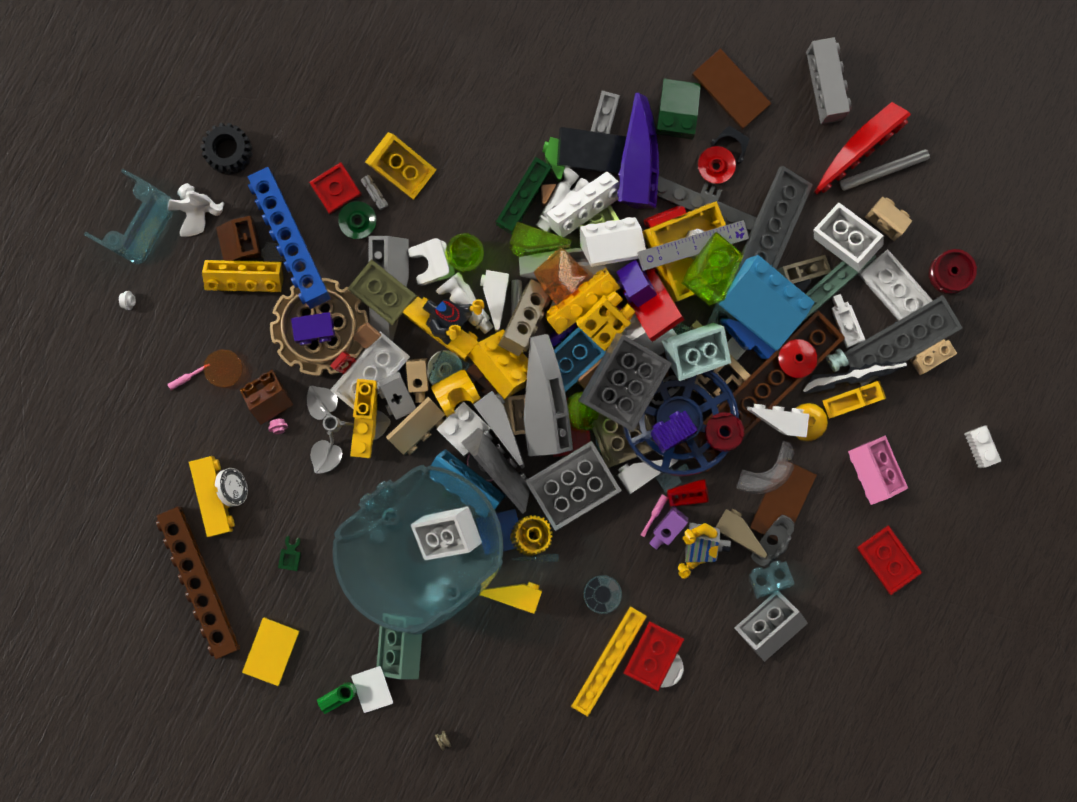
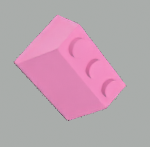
(878, 470)

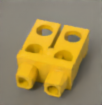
(606, 320)

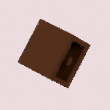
(239, 239)
(266, 397)

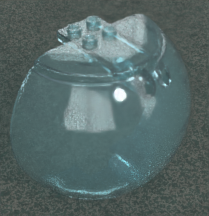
(382, 562)

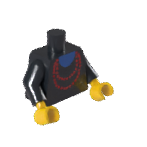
(450, 318)

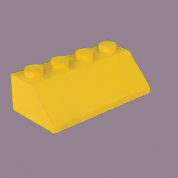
(460, 346)

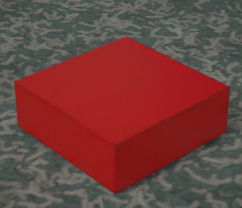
(341, 360)

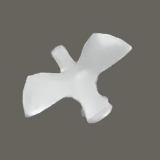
(195, 207)

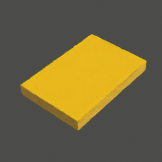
(270, 651)

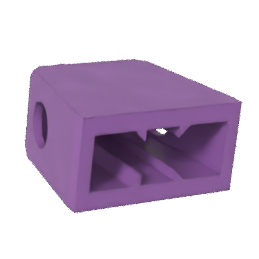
(675, 522)

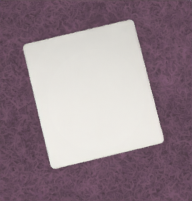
(372, 689)

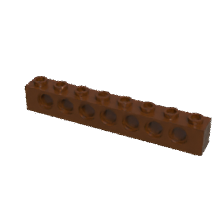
(229, 643)

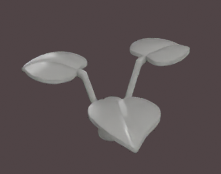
(324, 454)

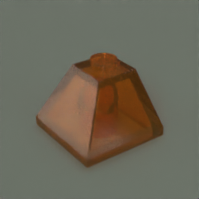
(559, 275)

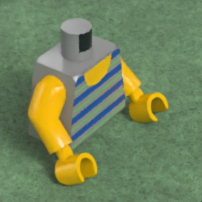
(701, 547)

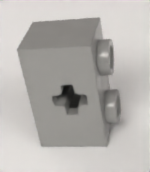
(395, 385)

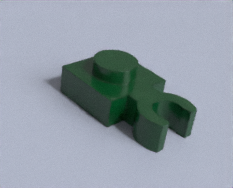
(290, 558)

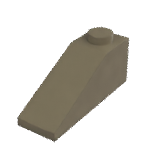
(806, 269)
(736, 529)

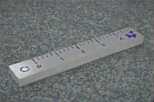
(689, 245)

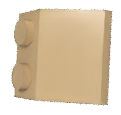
(889, 218)

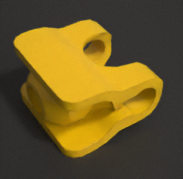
(454, 390)

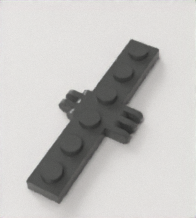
(692, 200)

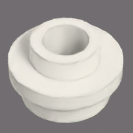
(127, 300)

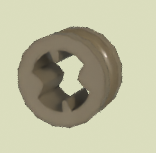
(443, 740)

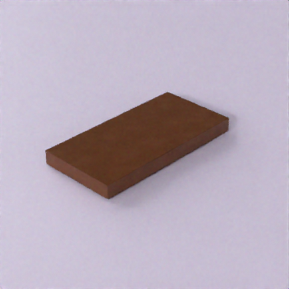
(731, 88)
(784, 500)

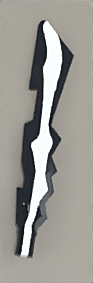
(826, 381)

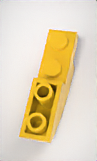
(365, 418)

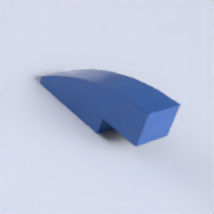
(747, 338)

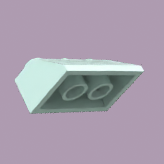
(697, 351)

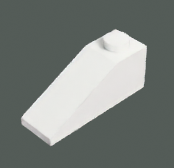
(495, 291)
(638, 474)

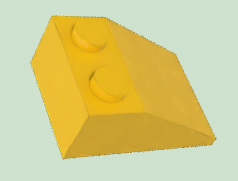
(400, 165)
(519, 596)

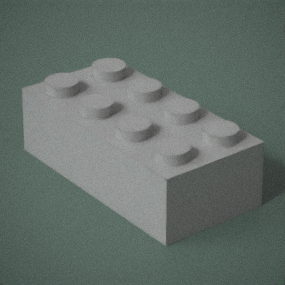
(828, 80)

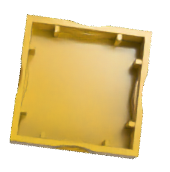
(673, 273)

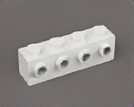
(583, 205)

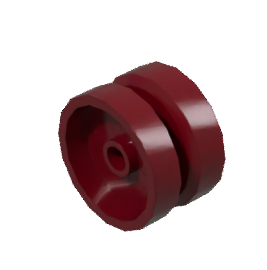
(962, 266)

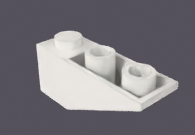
(788, 423)

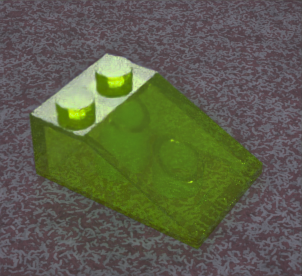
(530, 241)
(713, 270)

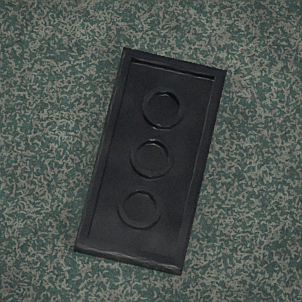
(590, 150)

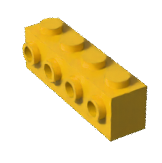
(242, 276)
(581, 300)
(213, 511)

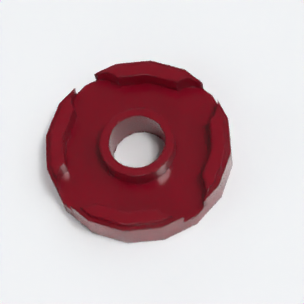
(719, 442)

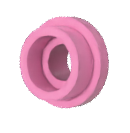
(277, 426)

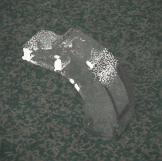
(774, 478)

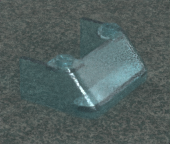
(145, 225)

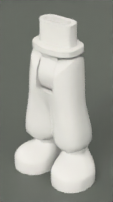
(560, 194)
(462, 294)

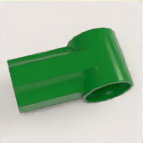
(336, 698)

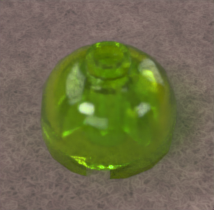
(464, 252)
(580, 415)

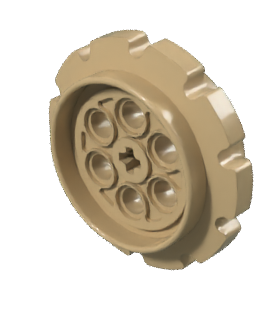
(314, 362)

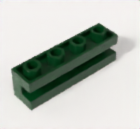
(524, 195)

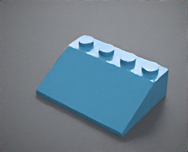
(766, 302)

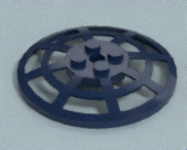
(681, 404)

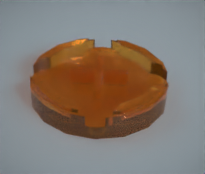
(222, 368)

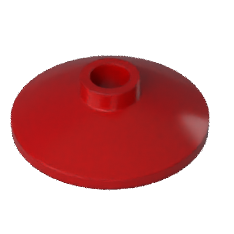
(720, 156)
(788, 360)

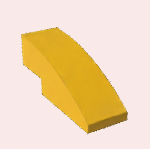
(854, 399)

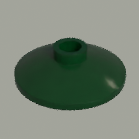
(353, 211)

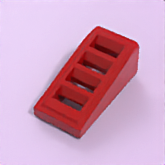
(699, 495)

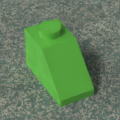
(551, 152)

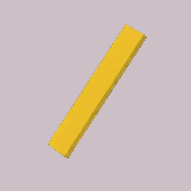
(608, 661)

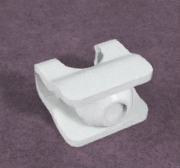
(438, 265)

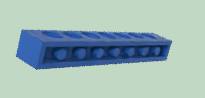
(263, 181)

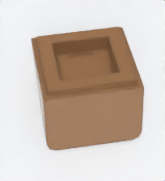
(546, 193)
(366, 335)

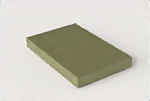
(381, 292)

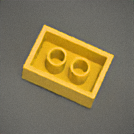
(501, 367)

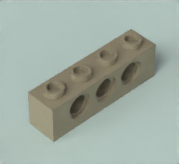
(524, 319)

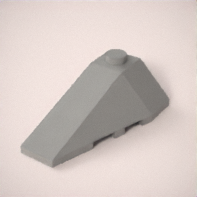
(495, 415)

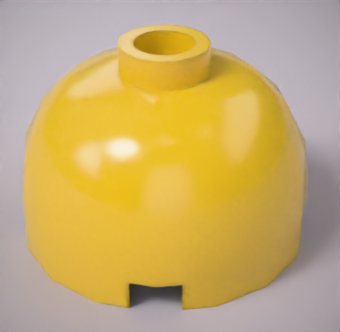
(817, 421)

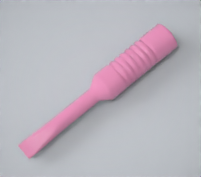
(181, 380)
(656, 511)

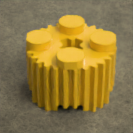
(541, 536)

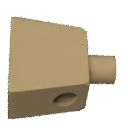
(417, 370)

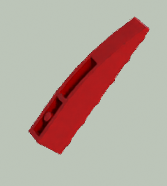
(862, 143)

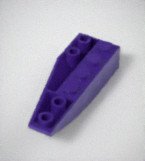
(640, 158)

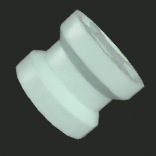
(837, 360)

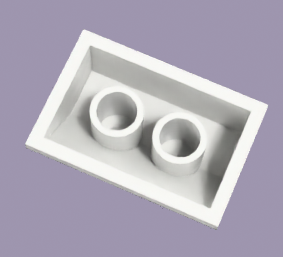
(612, 241)

